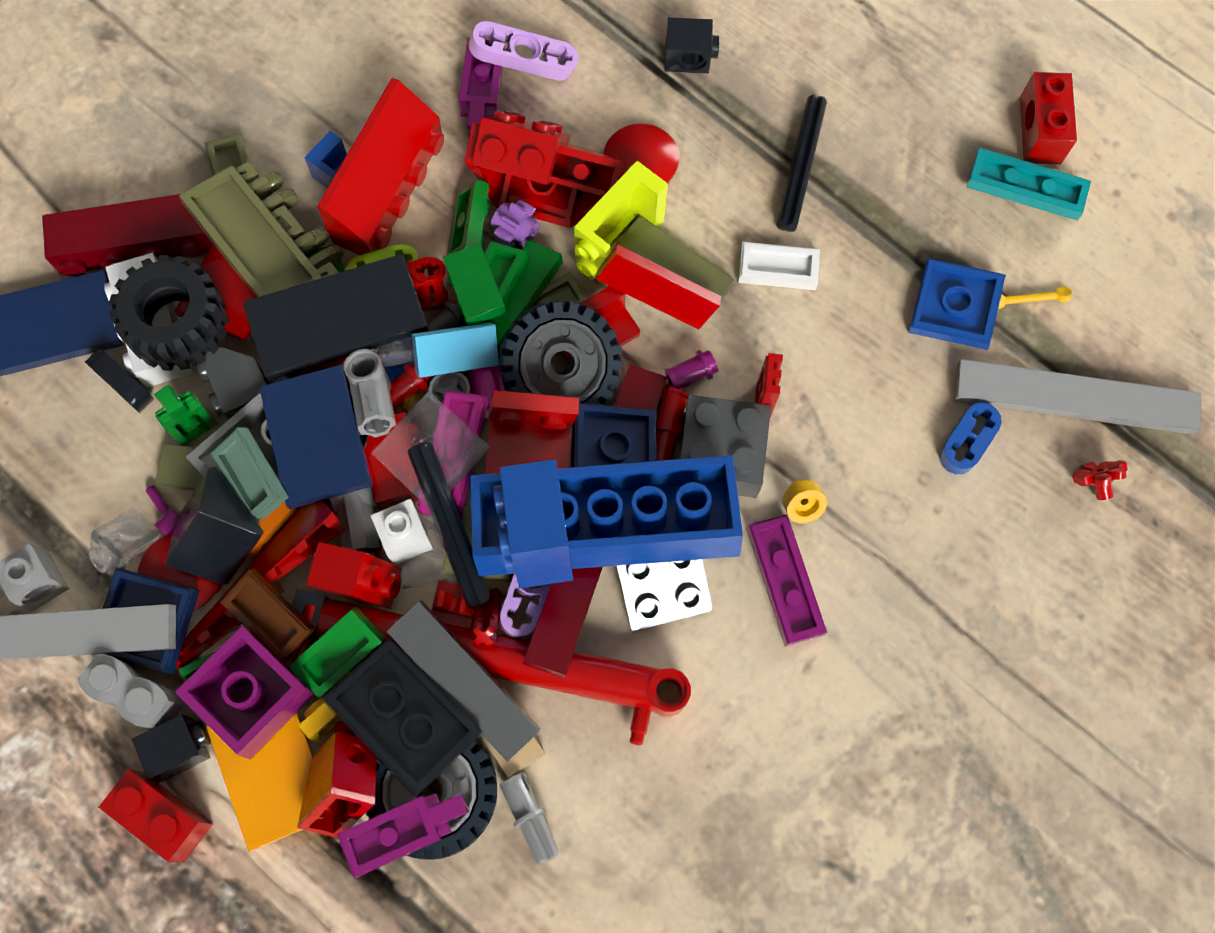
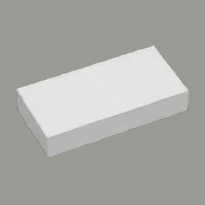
(779, 266)

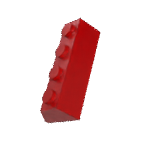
(381, 171)

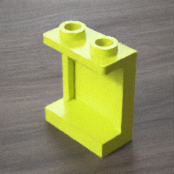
(633, 195)

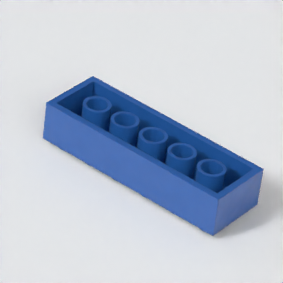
(629, 513)

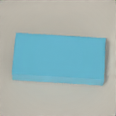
(455, 349)

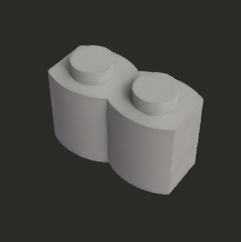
(129, 691)

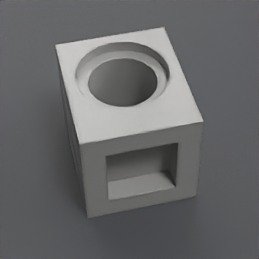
(31, 577)

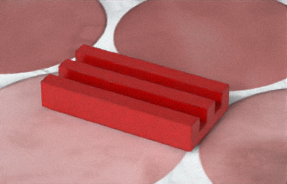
(769, 378)

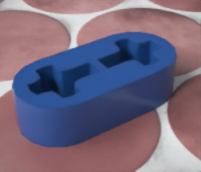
(978, 443)

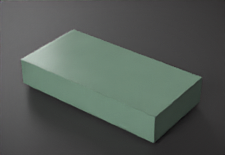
(249, 473)

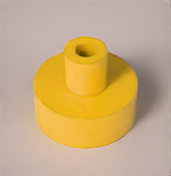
(804, 501)

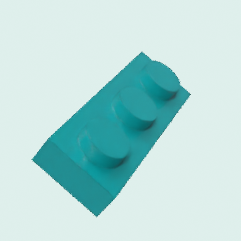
(1029, 184)

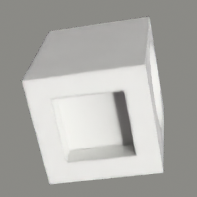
(401, 532)

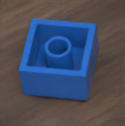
(533, 524)

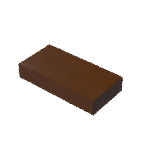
(267, 615)

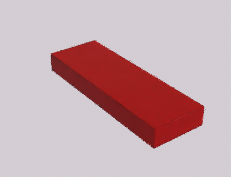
(658, 287)

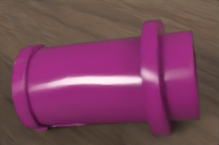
(692, 370)

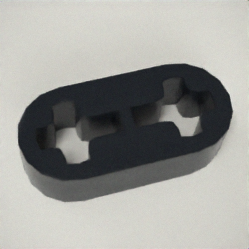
(119, 380)

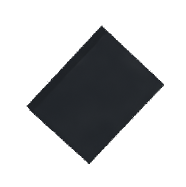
(213, 532)

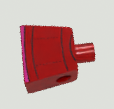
(338, 784)

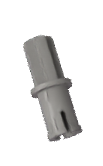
(529, 818)

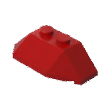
(575, 187)

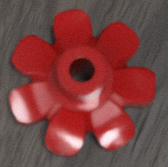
(1101, 476)

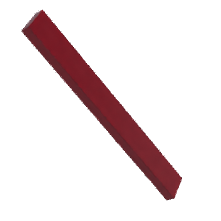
(570, 600)

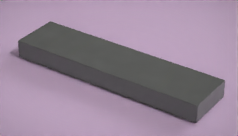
(464, 680)

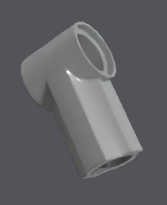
(370, 393)
(355, 514)

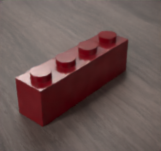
(119, 232)

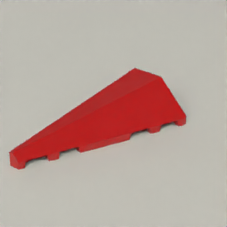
(285, 552)

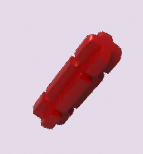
(487, 619)

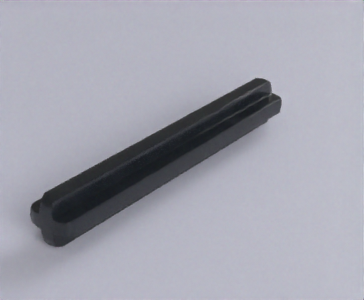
(801, 163)
(448, 523)

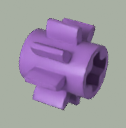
(514, 224)

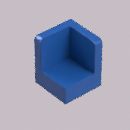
(326, 158)

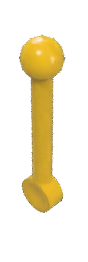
(1062, 294)

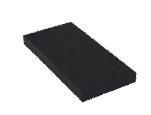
(334, 317)

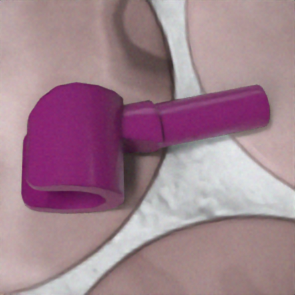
(167, 520)

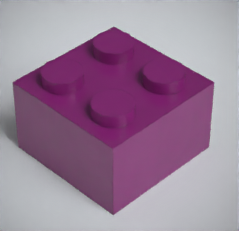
(244, 693)

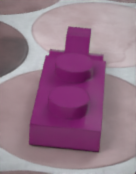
(479, 88)
(399, 832)

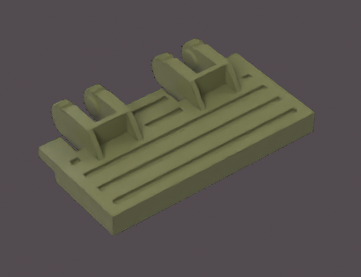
(259, 234)

